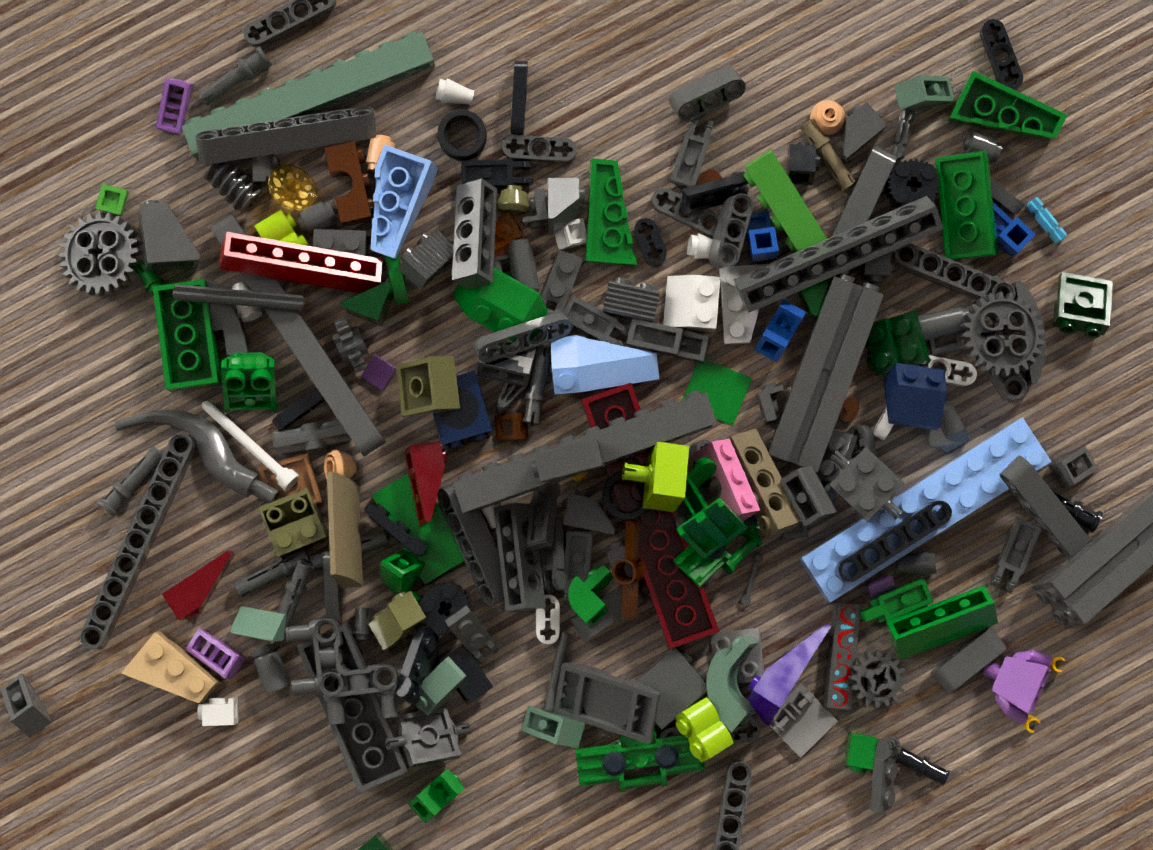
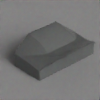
(950, 433)

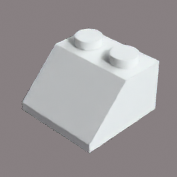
(692, 302)

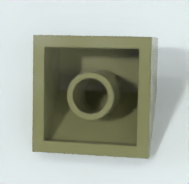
(428, 386)

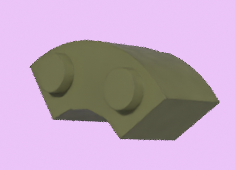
(397, 622)

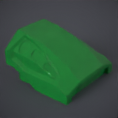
(248, 382)

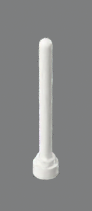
(286, 477)

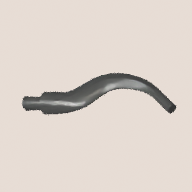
(212, 448)

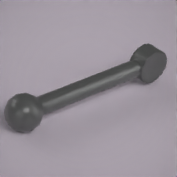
(745, 599)

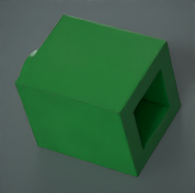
(860, 752)

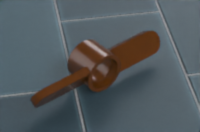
(630, 586)

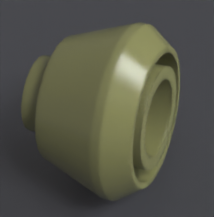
(513, 200)

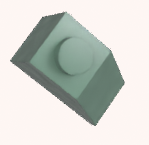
(924, 92)
(440, 686)
(553, 727)

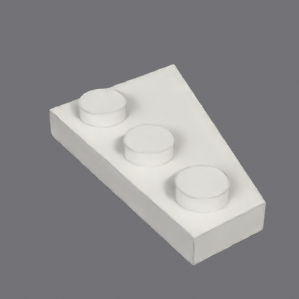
(736, 320)

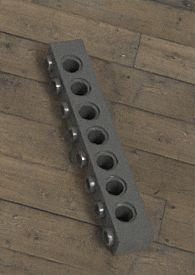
(838, 253)

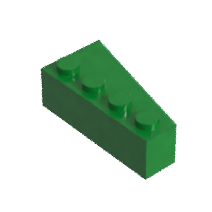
(1003, 109)

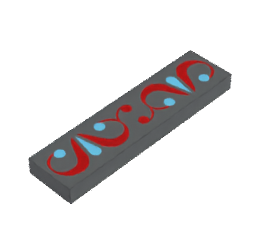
(841, 655)

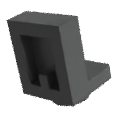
(538, 205)
(767, 406)

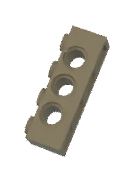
(762, 470)

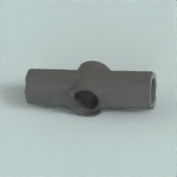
(310, 437)

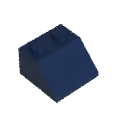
(915, 396)

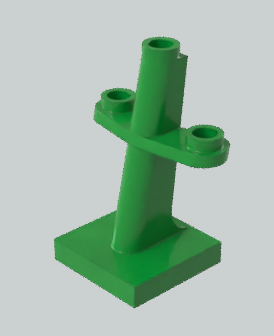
(711, 524)

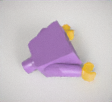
(1020, 683)

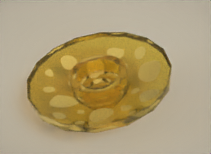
(295, 180)

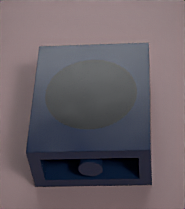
(469, 420)

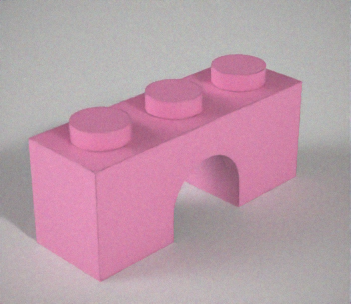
(735, 486)

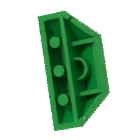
(501, 303)

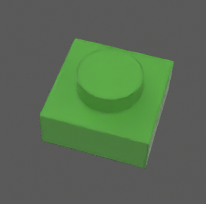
(112, 200)

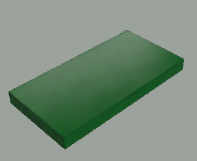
(966, 205)
(441, 545)

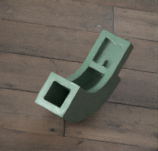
(723, 687)

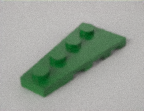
(607, 223)

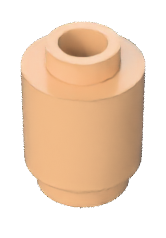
(375, 148)

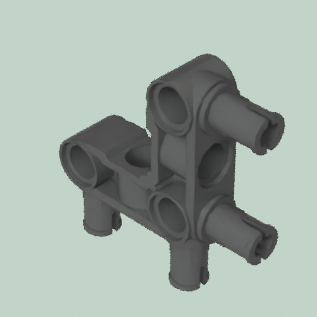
(329, 663)

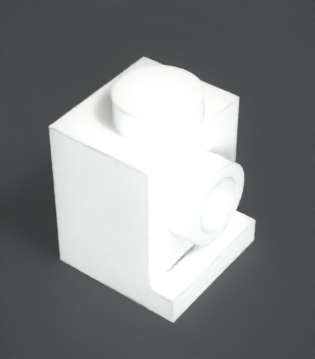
(219, 712)

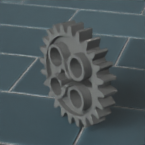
(100, 253)
(999, 311)

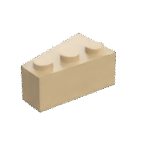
(171, 669)

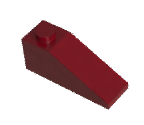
(425, 472)
(195, 590)

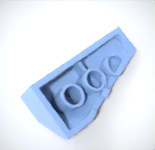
(399, 195)
(592, 365)

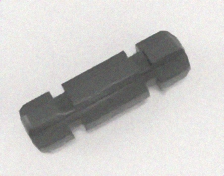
(903, 134)

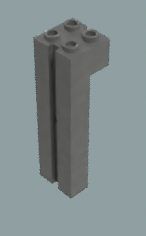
(825, 371)
(1101, 567)

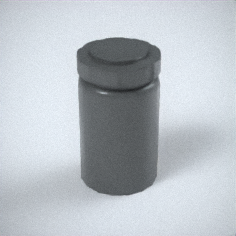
(270, 668)

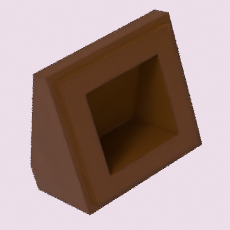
(510, 427)

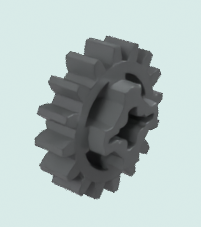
(350, 344)
(882, 670)

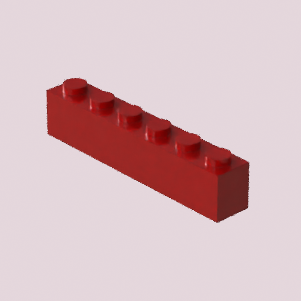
(299, 263)

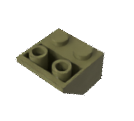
(293, 523)

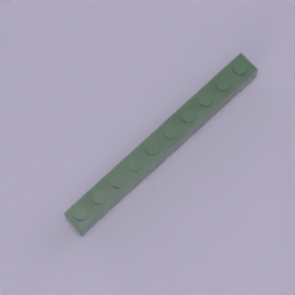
(322, 88)

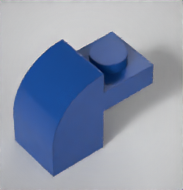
(1010, 234)
(761, 238)
(780, 330)

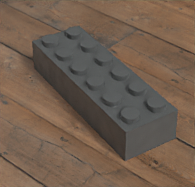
(364, 728)

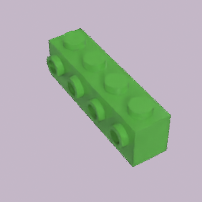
(784, 201)

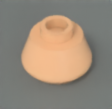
(824, 121)
(340, 463)

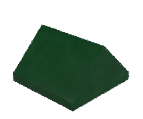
(371, 304)

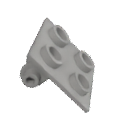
(753, 662)
(802, 720)

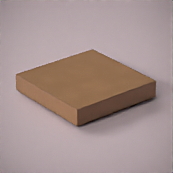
(303, 467)

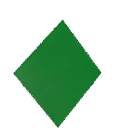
(723, 387)

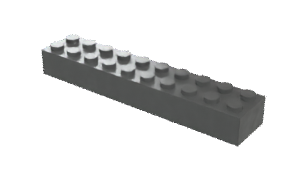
(617, 442)

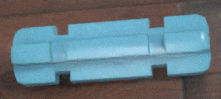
(1046, 220)

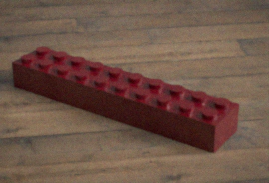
(677, 600)

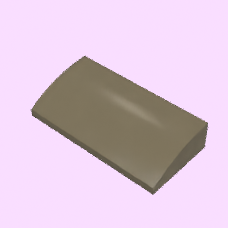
(344, 530)

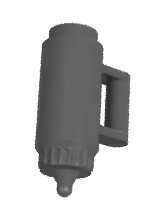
(521, 263)
(941, 325)

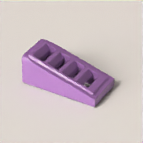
(183, 107)
(233, 665)

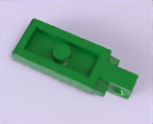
(898, 601)

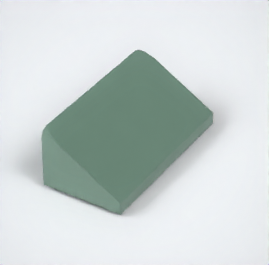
(259, 624)

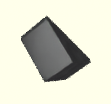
(1073, 467)

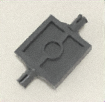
(866, 484)
(428, 737)

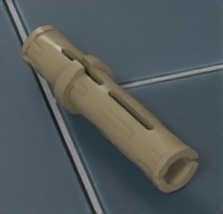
(827, 154)

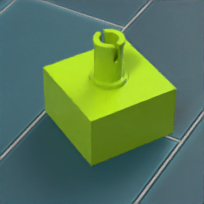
(663, 476)

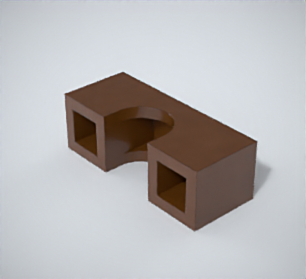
(346, 161)

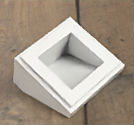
(571, 235)

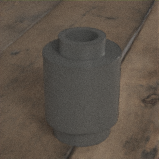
(981, 142)
(316, 217)

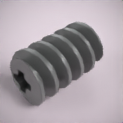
(232, 185)

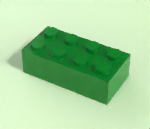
(186, 340)

